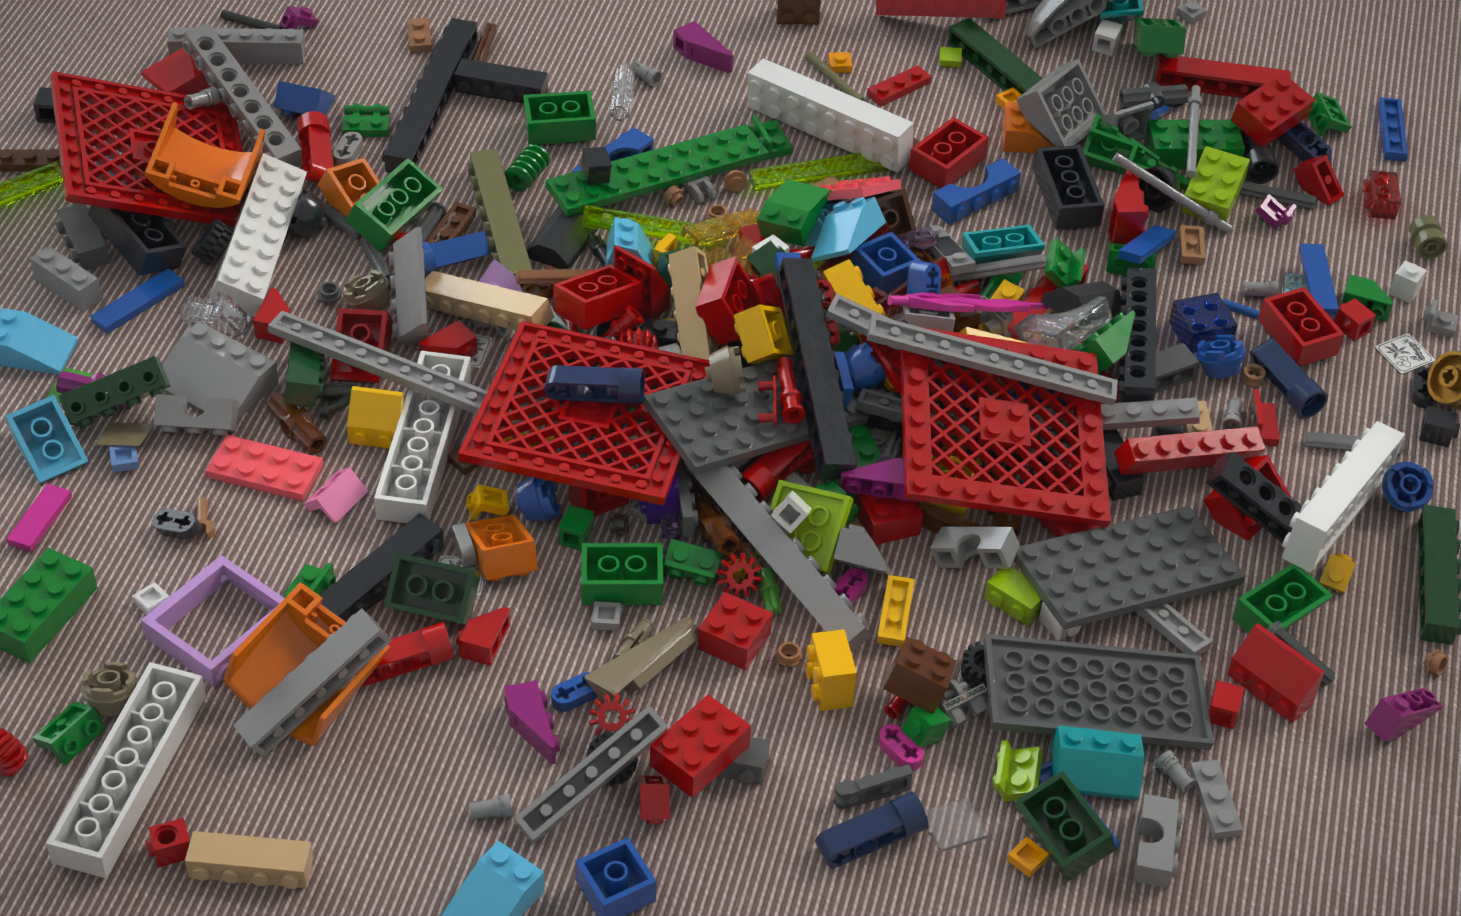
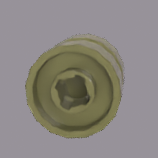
(1427, 237)

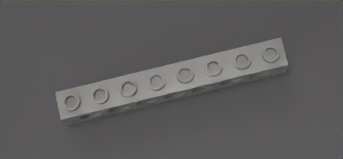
(240, 93)

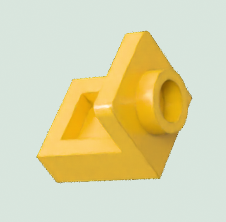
(668, 243)
(1338, 572)

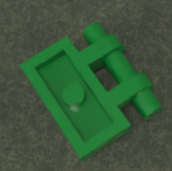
(366, 125)

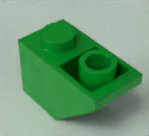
(1368, 294)

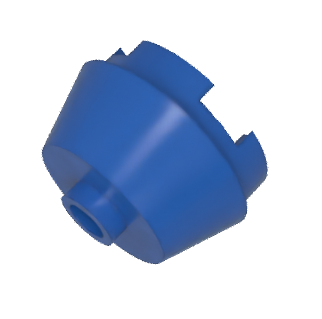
(1221, 357)
(864, 368)
(1407, 486)
(538, 499)

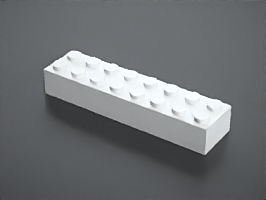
(830, 114)
(259, 233)
(420, 446)
(1341, 496)
(126, 770)

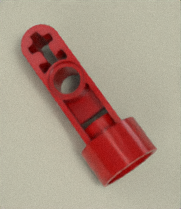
(315, 144)
(775, 466)
(413, 652)

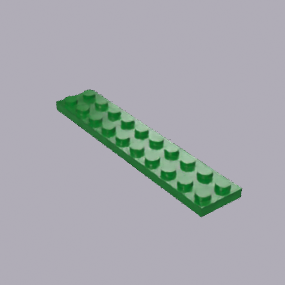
(660, 169)

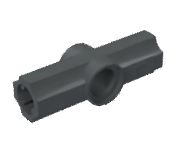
(1153, 92)

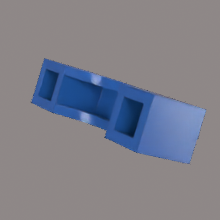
(627, 145)
(956, 202)

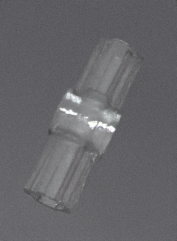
(622, 92)

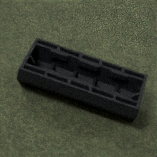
(560, 240)
(1075, 296)

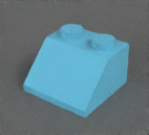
(630, 238)

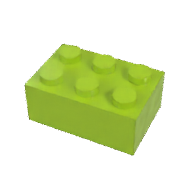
(1217, 182)

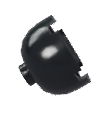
(1154, 198)
(307, 216)

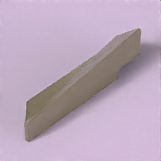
(643, 661)

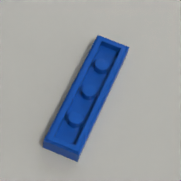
(1392, 129)
(1146, 244)
(1318, 276)
(137, 301)

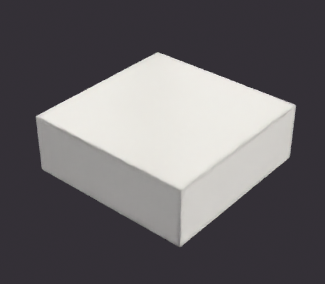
(149, 597)

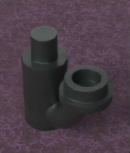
(335, 392)

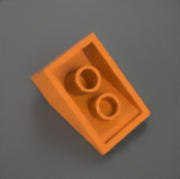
(1019, 133)
(347, 184)
(502, 547)

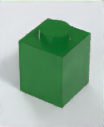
(576, 527)
(925, 727)

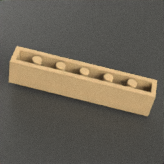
(688, 272)
(485, 301)

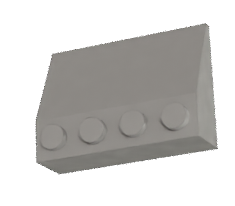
(1062, 104)
(410, 288)
(218, 367)

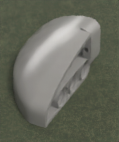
(1059, 16)

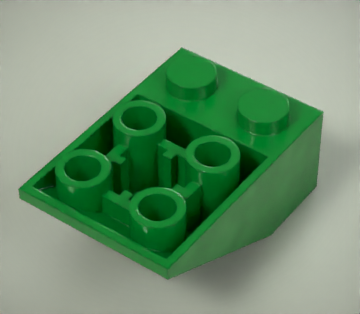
(1109, 341)

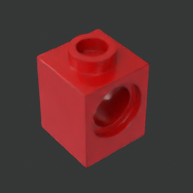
(1354, 319)
(1225, 704)
(171, 832)

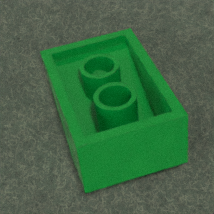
(792, 212)

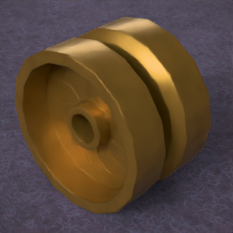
(1445, 379)

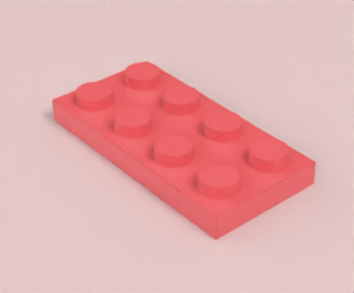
(861, 187)
(264, 467)

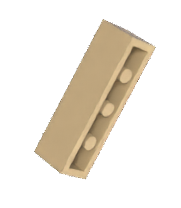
(249, 860)

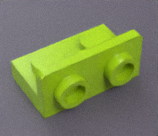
(1017, 771)

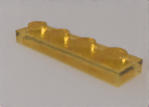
(719, 227)

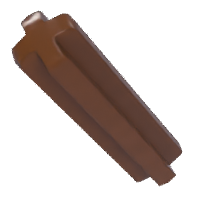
(485, 42)

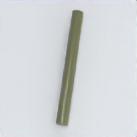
(831, 75)

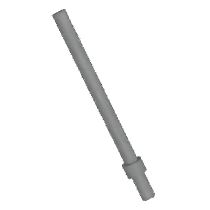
(1194, 105)
(1209, 216)

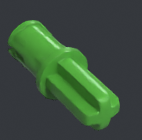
(769, 591)

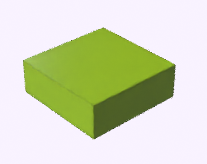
(950, 57)

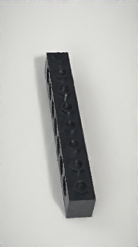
(1138, 365)

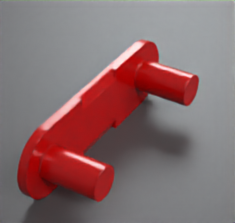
(770, 417)

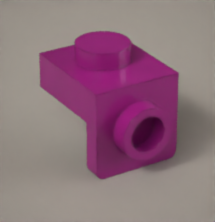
(298, 16)
(1274, 212)

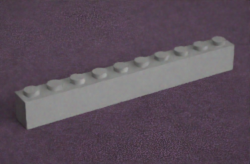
(784, 554)

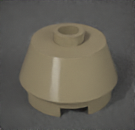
(367, 292)
(726, 371)
(108, 688)

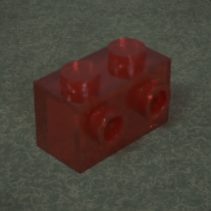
(1382, 194)

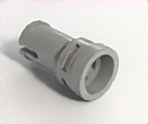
(648, 74)
(206, 97)
(1260, 289)
(1233, 418)
(1171, 766)
(492, 807)

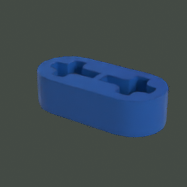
(575, 692)

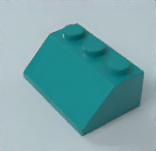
(1002, 244)
(1099, 761)

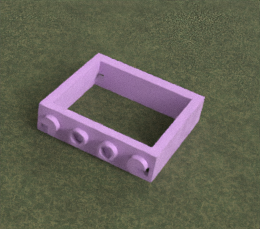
(189, 596)

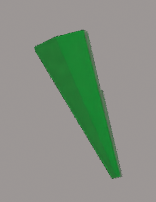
(1106, 141)

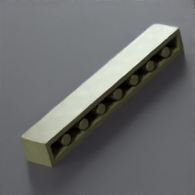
(497, 210)

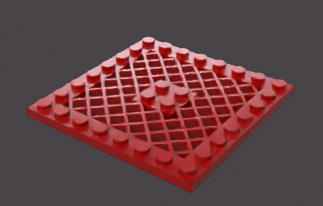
(83, 187)
(584, 419)
(1000, 427)

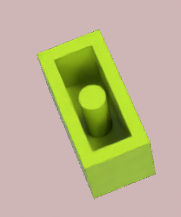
(1014, 595)

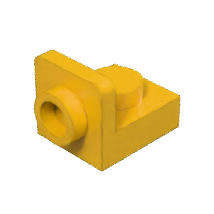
(487, 500)

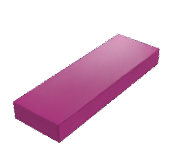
(39, 517)

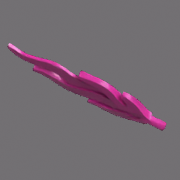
(961, 303)

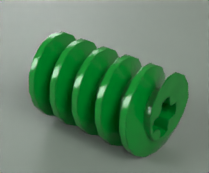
(527, 167)

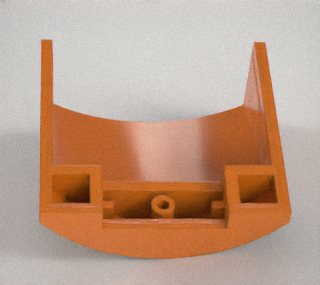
(198, 170)
(280, 646)

